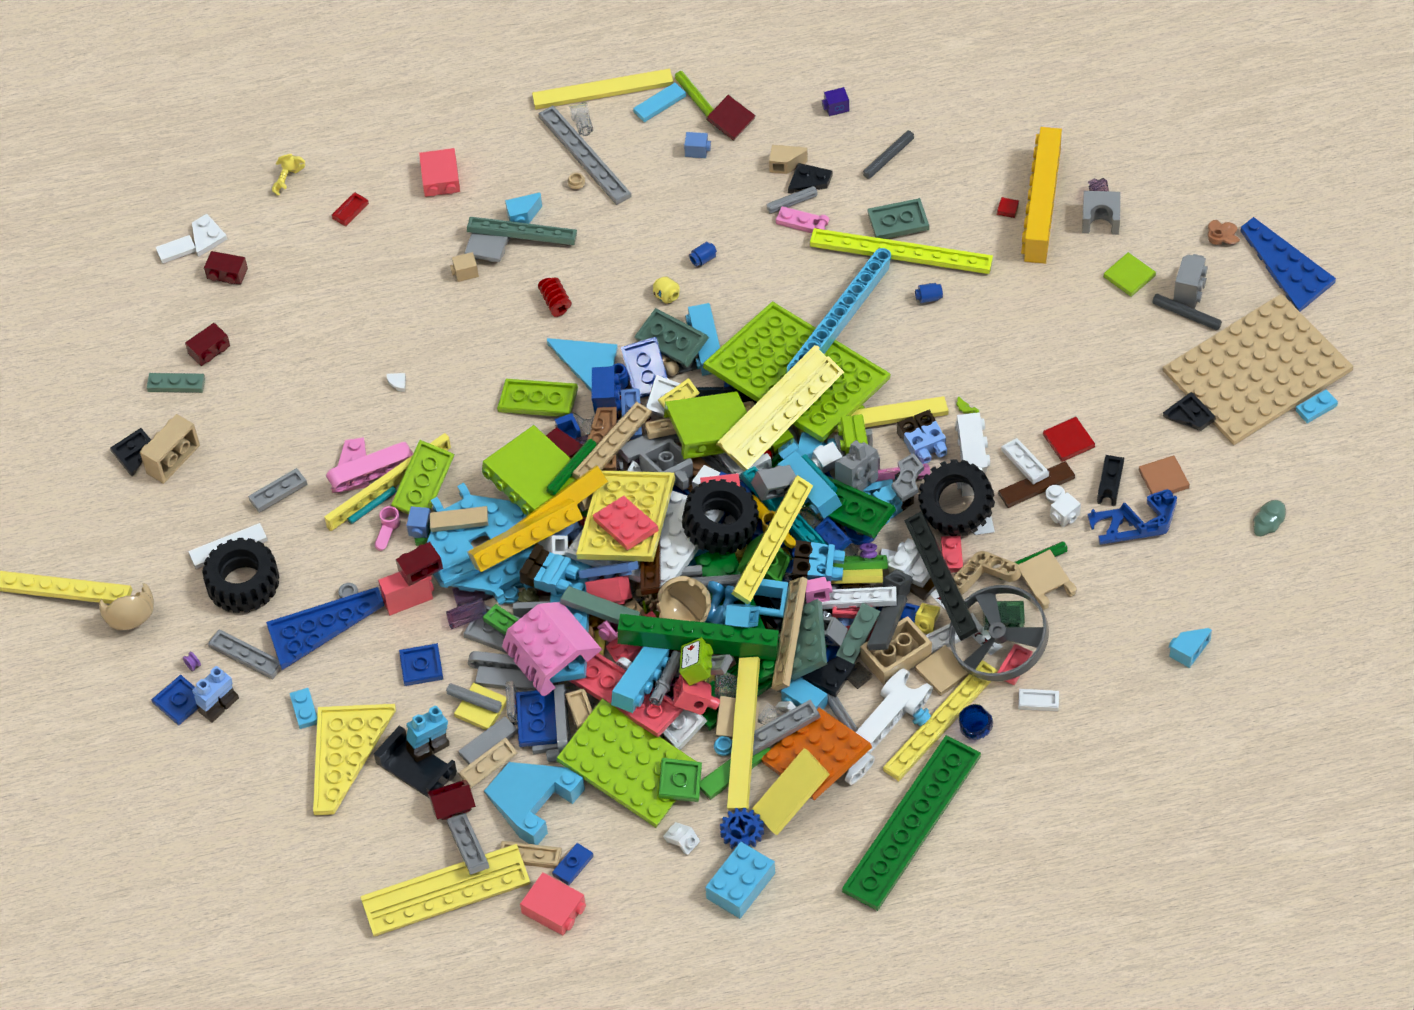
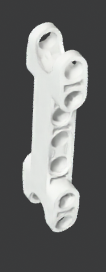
(897, 702)

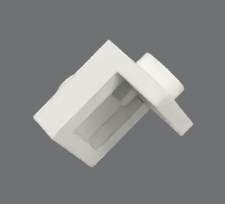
(682, 836)

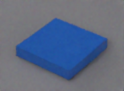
(421, 664)
(177, 700)

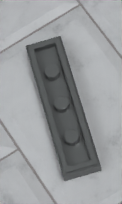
(886, 625)

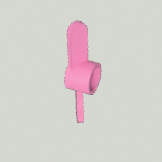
(387, 526)

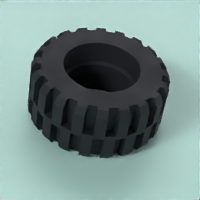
(941, 478)
(713, 535)
(237, 555)

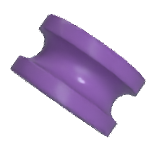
(868, 550)
(191, 661)

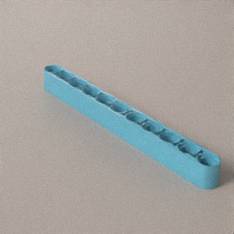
(847, 304)

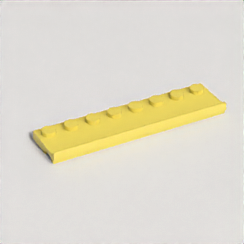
(779, 408)
(443, 891)

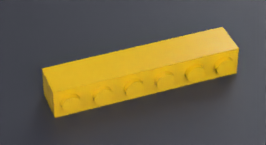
(525, 535)

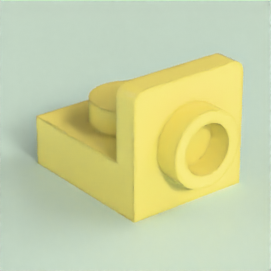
(926, 617)

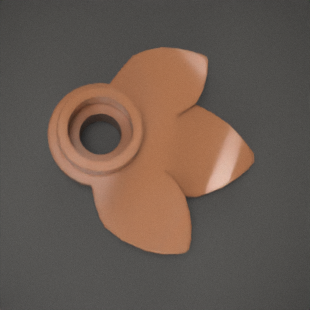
(1222, 233)

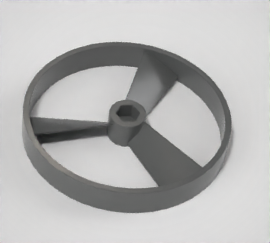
(999, 634)

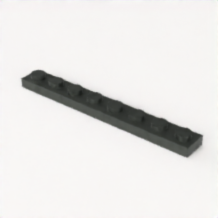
(941, 576)

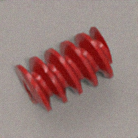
(555, 296)

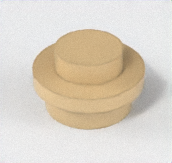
(576, 180)

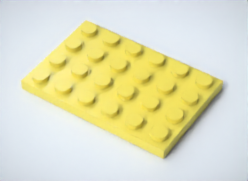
(647, 492)

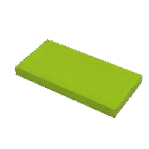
(537, 397)
(422, 477)

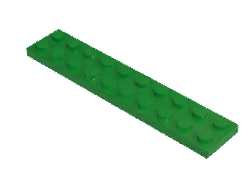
(911, 823)

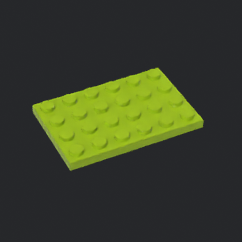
(621, 761)

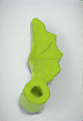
(965, 408)

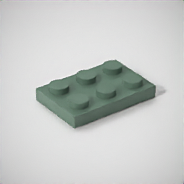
(898, 219)

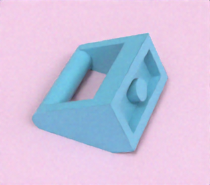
(773, 589)

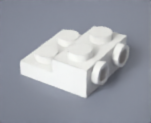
(909, 562)

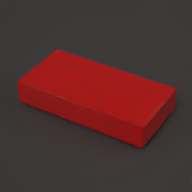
(350, 209)

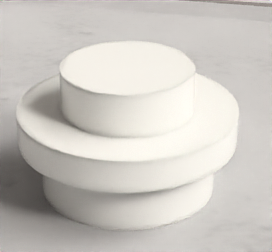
(1054, 493)

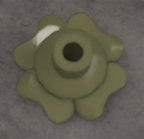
(528, 596)

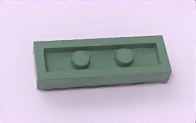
(176, 382)
(858, 633)

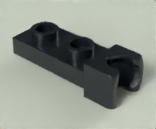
(1110, 479)

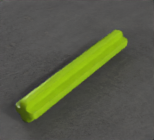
(694, 93)

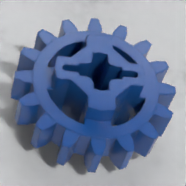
(749, 823)

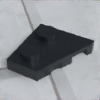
(1190, 412)
(128, 450)
(831, 676)

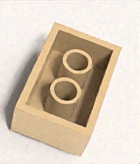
(169, 448)
(905, 651)

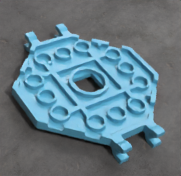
(454, 544)

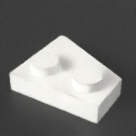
(207, 234)

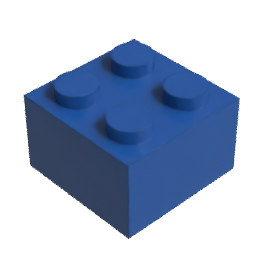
(606, 388)

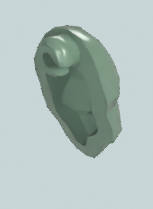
(1269, 517)

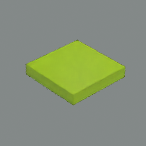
(1129, 274)

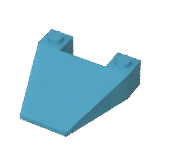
(524, 789)

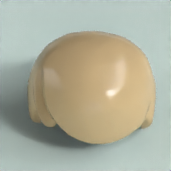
(684, 600)
(128, 611)

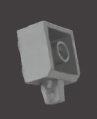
(1190, 280)
(667, 458)
(858, 467)

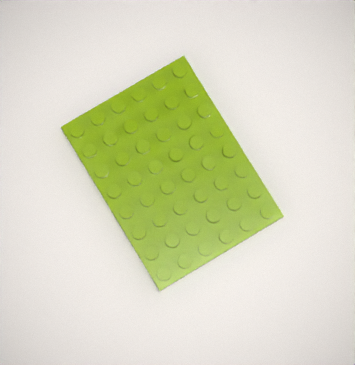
(760, 357)

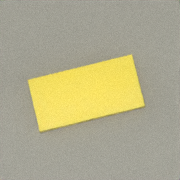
(790, 791)

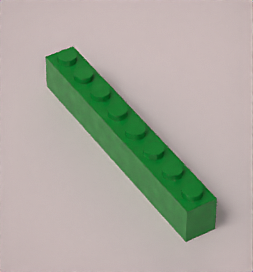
(674, 633)

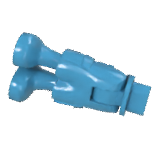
(718, 593)

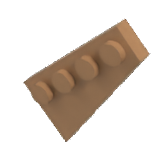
(603, 422)

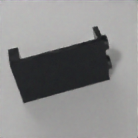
(422, 775)

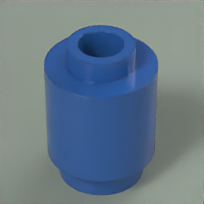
(702, 254)
(929, 292)
(623, 374)

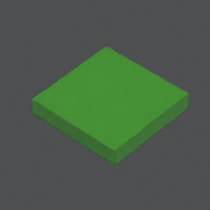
(680, 780)

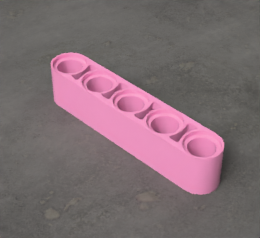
(368, 467)

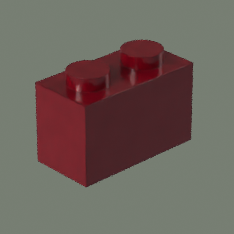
(225, 268)
(207, 344)
(419, 563)
(451, 800)

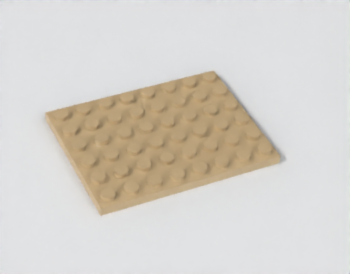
(1258, 368)

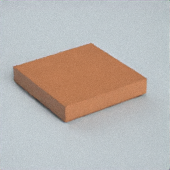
(1164, 475)

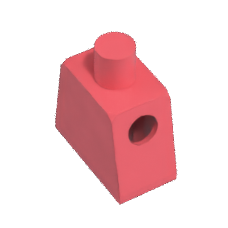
(694, 697)

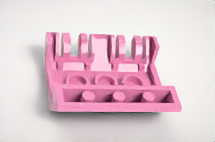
(547, 642)

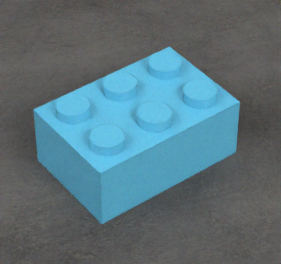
(740, 880)

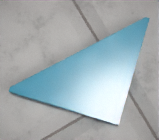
(583, 356)

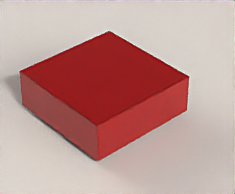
(1008, 207)

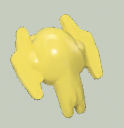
(289, 164)

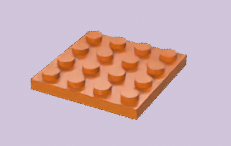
(828, 741)

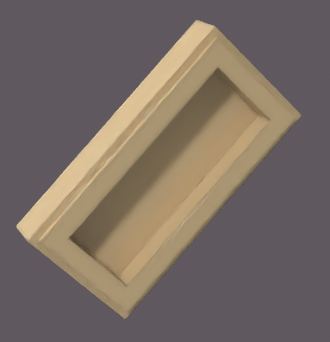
(579, 706)

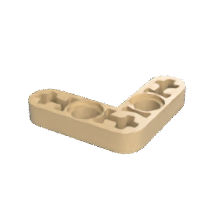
(983, 562)

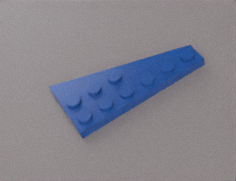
(1290, 268)
(309, 629)

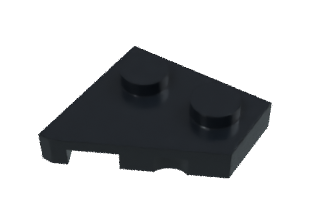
(808, 176)

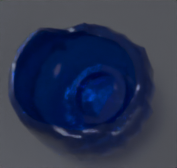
(975, 722)

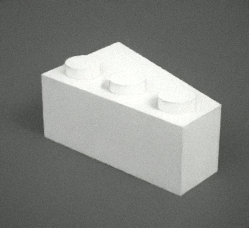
(971, 440)

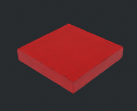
(1068, 439)

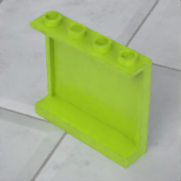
(704, 421)
(526, 469)

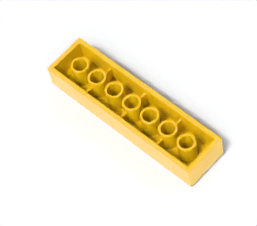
(1041, 195)

